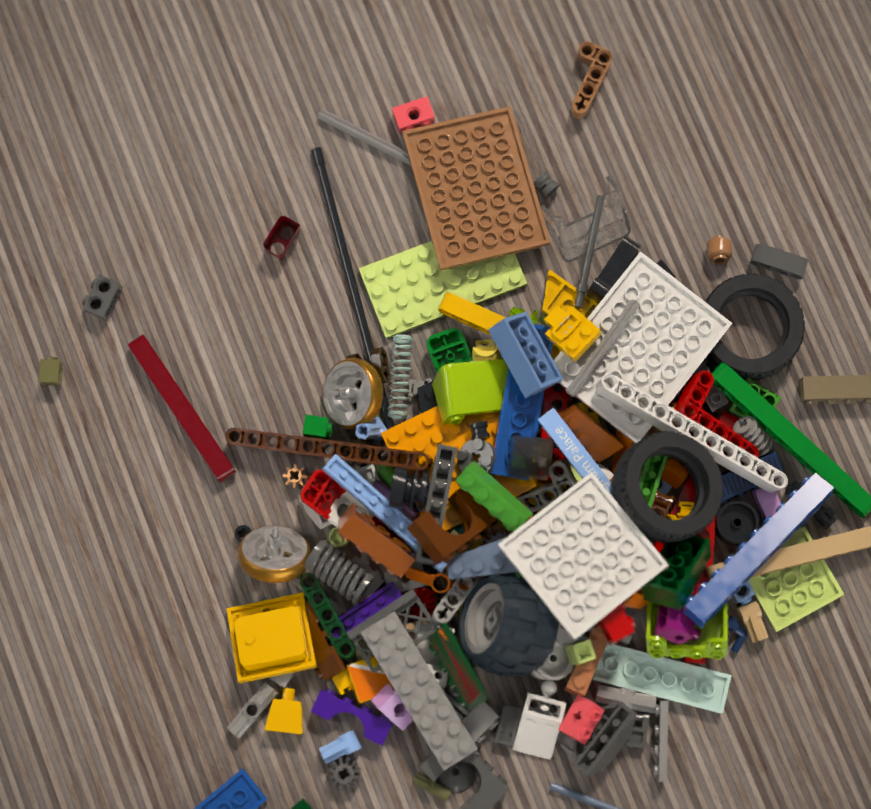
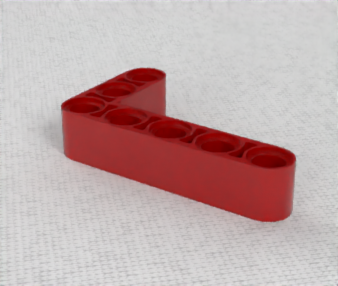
(695, 413)

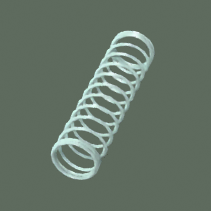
(397, 338)

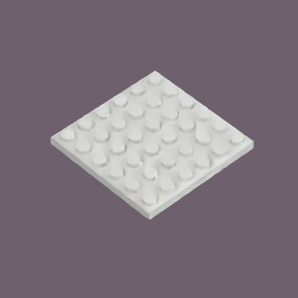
(582, 555)

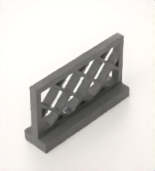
(399, 606)

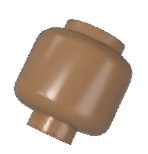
(719, 250)

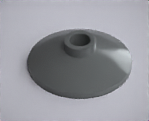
(459, 782)

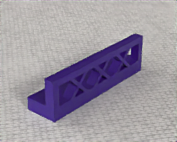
(368, 608)

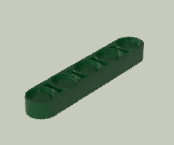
(332, 623)

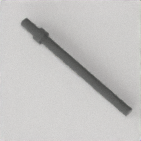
(582, 286)

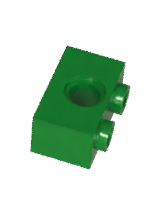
(317, 427)

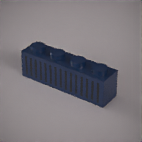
(736, 485)

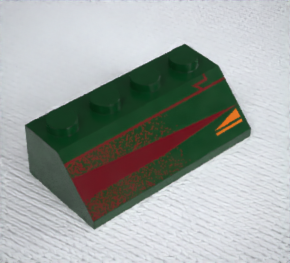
(458, 667)

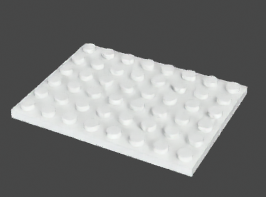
(655, 348)

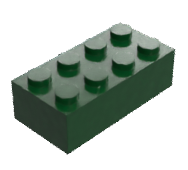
(685, 565)

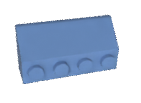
(525, 354)

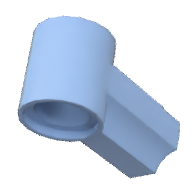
(371, 430)
(342, 746)

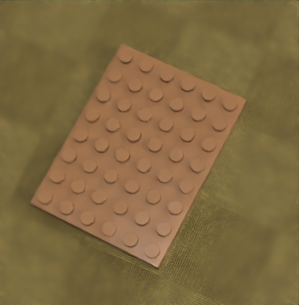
(475, 188)

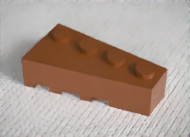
(375, 541)

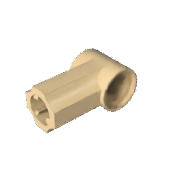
(751, 616)

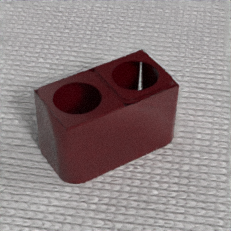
(282, 222)

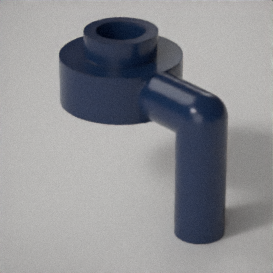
(734, 627)

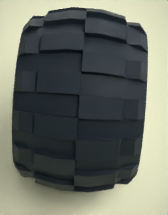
(506, 626)

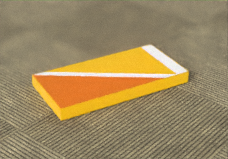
(364, 682)

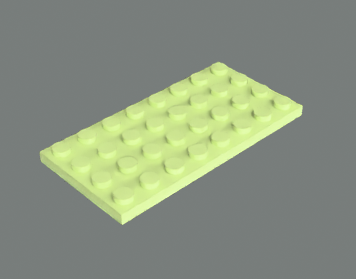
(411, 286)

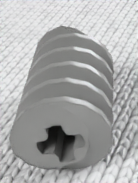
(754, 433)

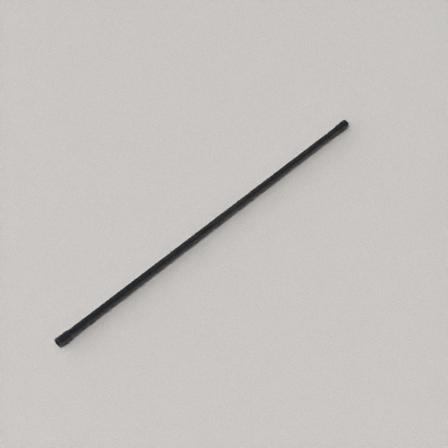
(319, 163)

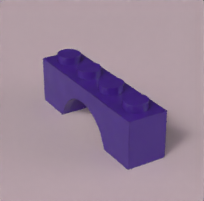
(375, 727)

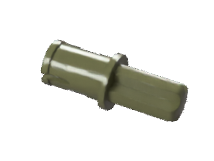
(431, 786)

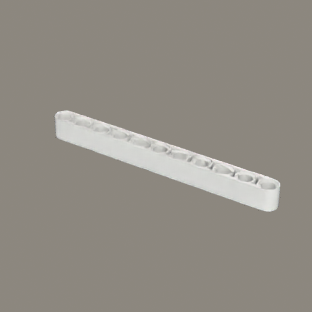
(700, 433)

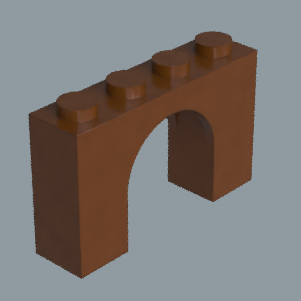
(441, 544)

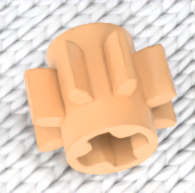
(294, 470)

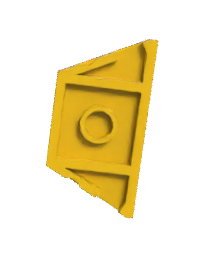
(564, 295)

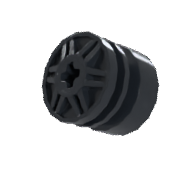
(408, 489)

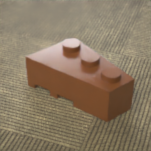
(591, 434)

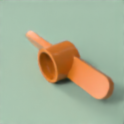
(428, 579)

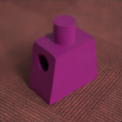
(675, 625)

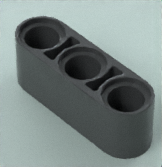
(779, 261)

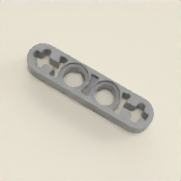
(459, 594)

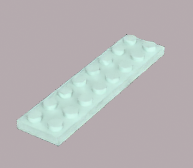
(662, 678)

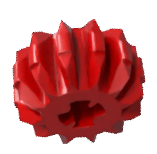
(428, 600)

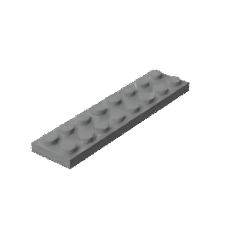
(419, 690)

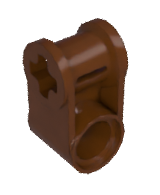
(662, 504)

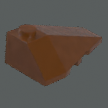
(326, 657)

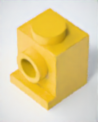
(342, 682)

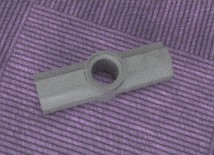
(629, 697)
(243, 720)

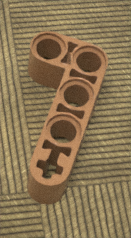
(590, 83)

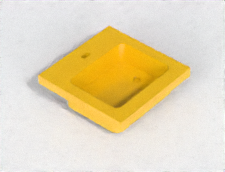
(271, 640)

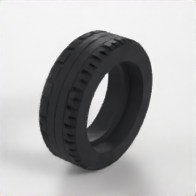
(786, 305)
(701, 469)

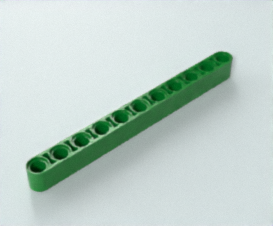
(792, 439)

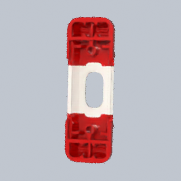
(326, 496)

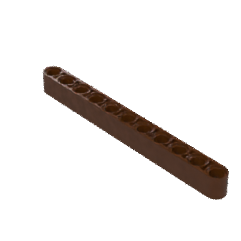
(319, 445)

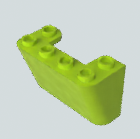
(710, 644)

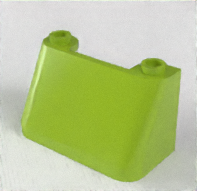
(469, 389)

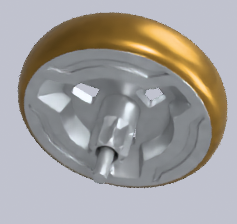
(341, 392)
(280, 541)

